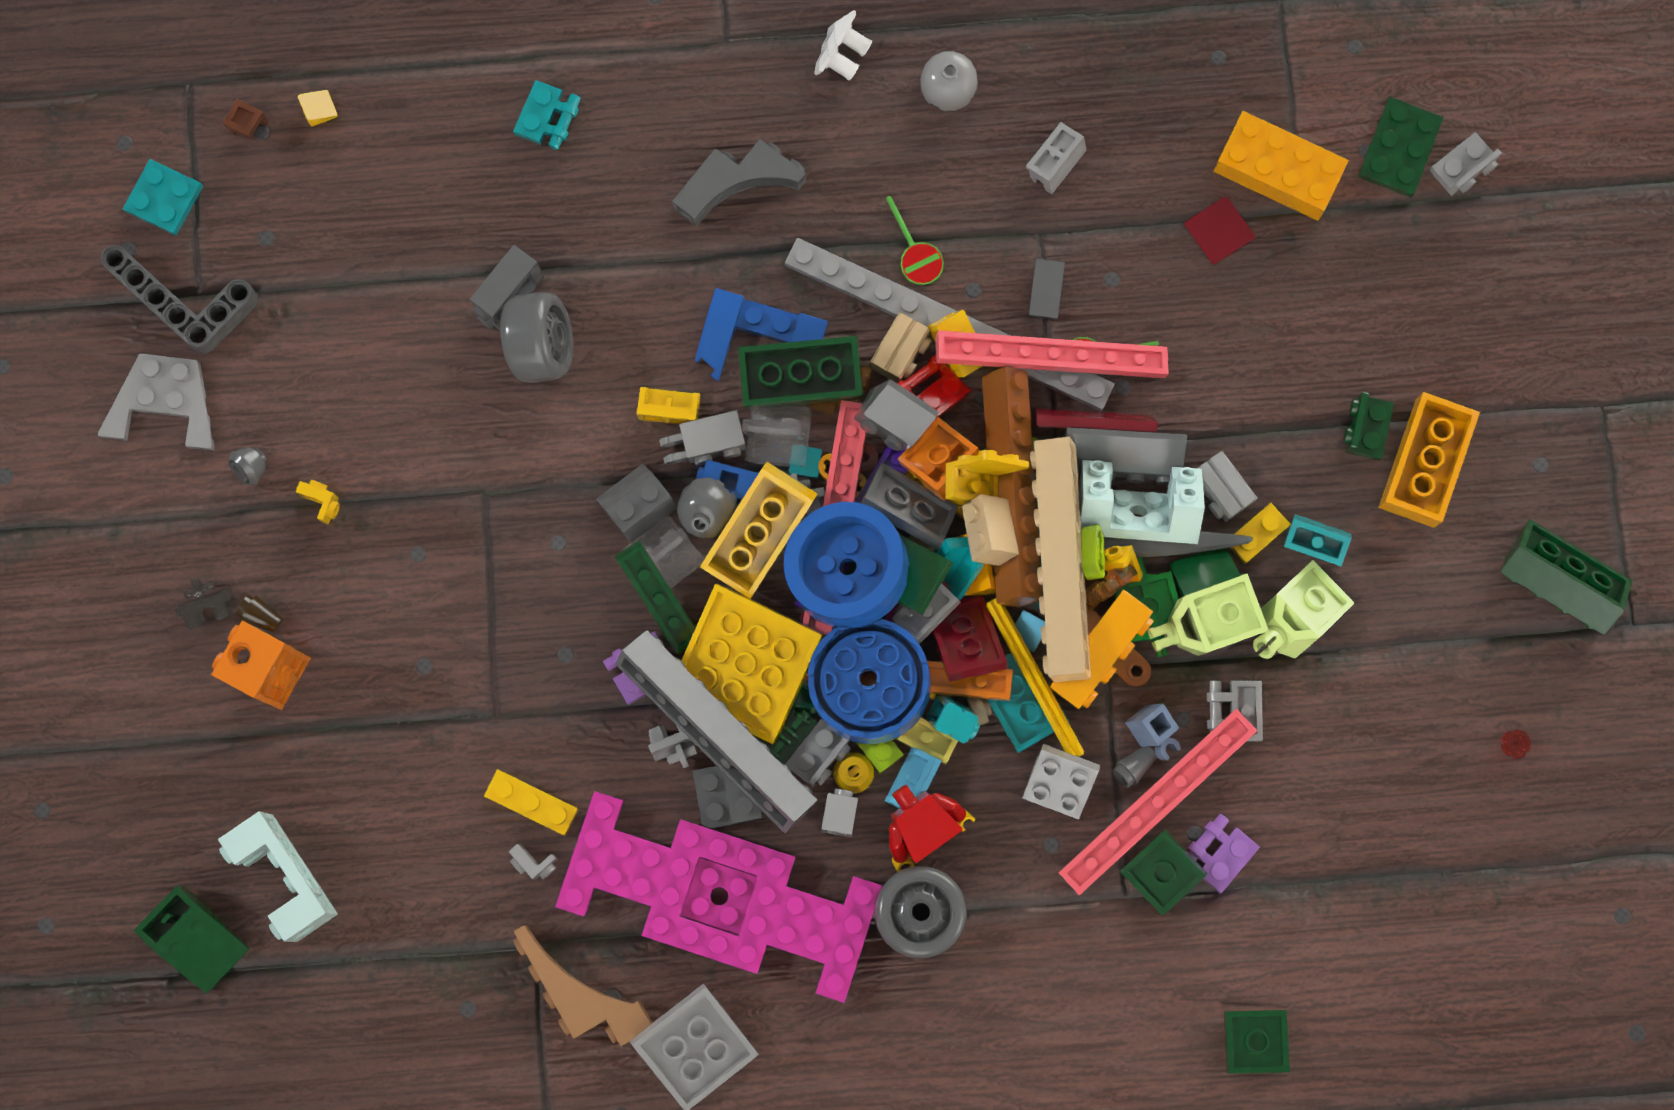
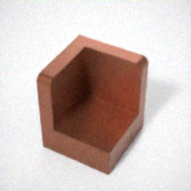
(244, 119)

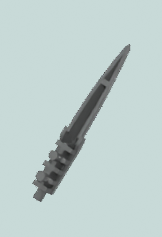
(1206, 542)

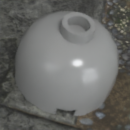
(949, 80)

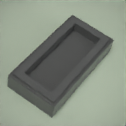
(1046, 289)

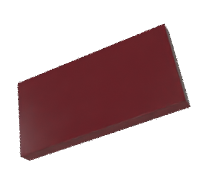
(1094, 420)

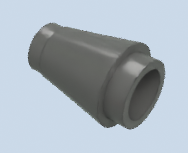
(1134, 766)

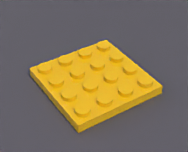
(750, 659)

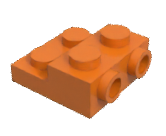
(931, 453)

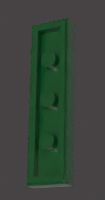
(656, 596)

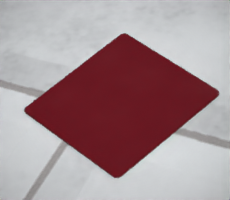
(1219, 230)

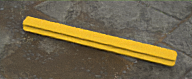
(1035, 678)

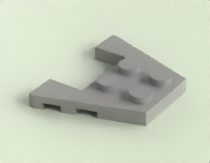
(164, 388)

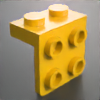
(979, 474)

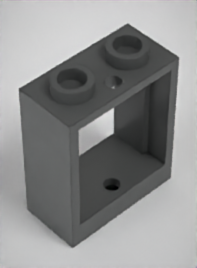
(511, 277)

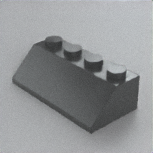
(1131, 452)

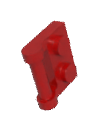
(943, 393)

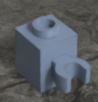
(1153, 727)

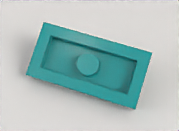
(963, 569)

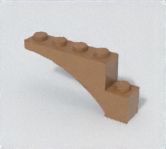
(577, 1003)

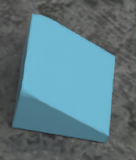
(1030, 629)

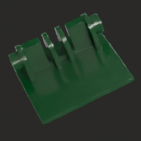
(794, 732)

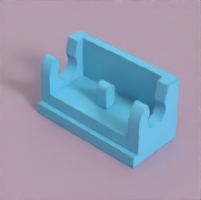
(916, 773)

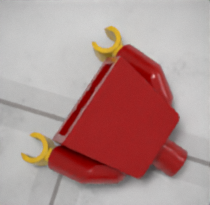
(923, 825)

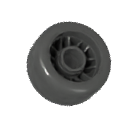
(536, 337)
(916, 937)

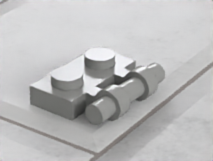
(1245, 697)

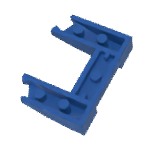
(733, 312)

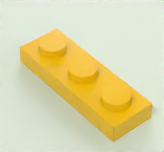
(531, 802)

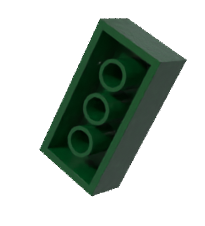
(800, 373)

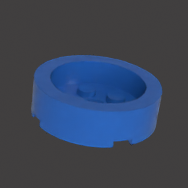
(841, 535)
(875, 711)

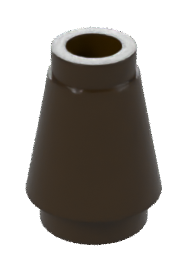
(258, 614)

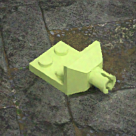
(1301, 613)
(1212, 618)

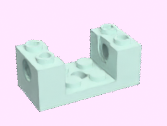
(1165, 516)
(264, 836)

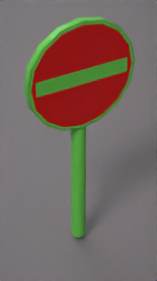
(920, 261)

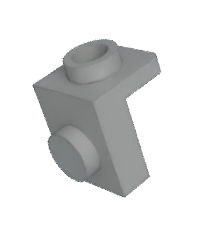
(524, 862)

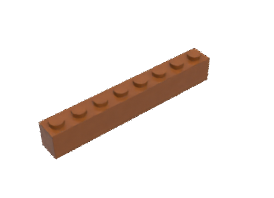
(1010, 433)

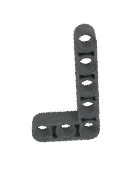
(172, 306)

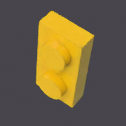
(1263, 529)

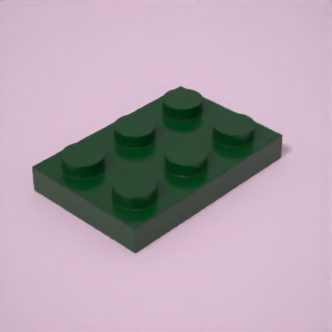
(1400, 147)

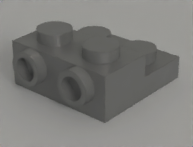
(721, 800)

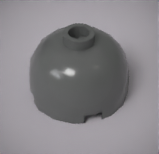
(706, 507)

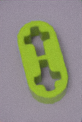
(1093, 552)

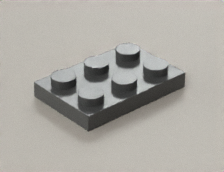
(910, 506)

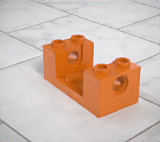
(270, 670)

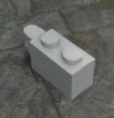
(707, 439)

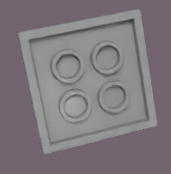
(694, 1047)

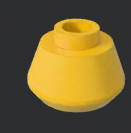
(845, 779)

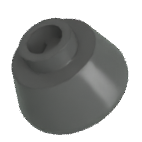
(247, 464)

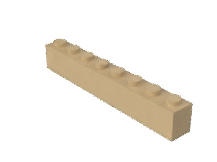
(1061, 560)

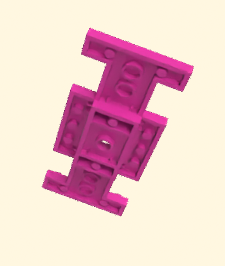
(682, 883)

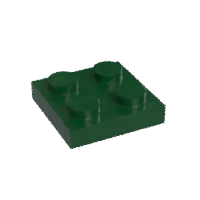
(1163, 872)
(1256, 1041)

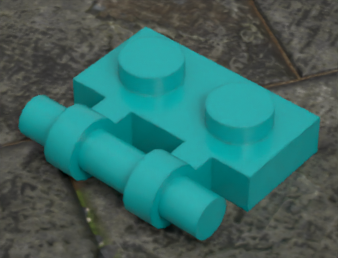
(539, 112)

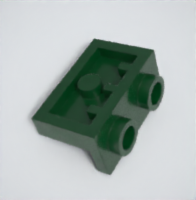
(1369, 426)

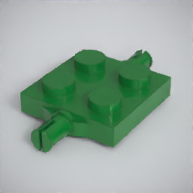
(1158, 595)

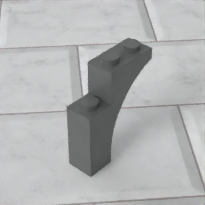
(722, 177)

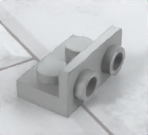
(1464, 163)
(922, 625)
(817, 754)

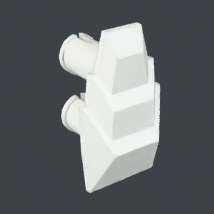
(840, 33)

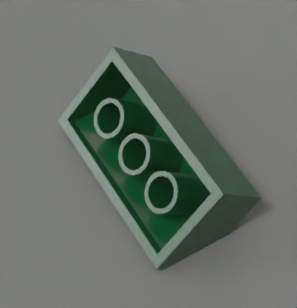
(1567, 577)

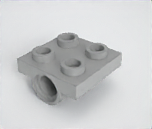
(1061, 781)

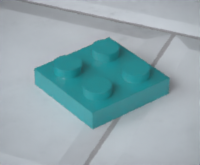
(163, 197)

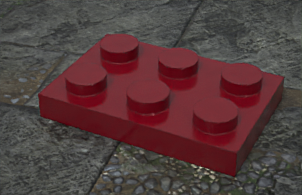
(969, 641)

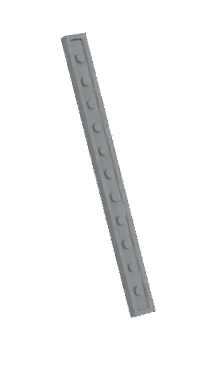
(895, 298)

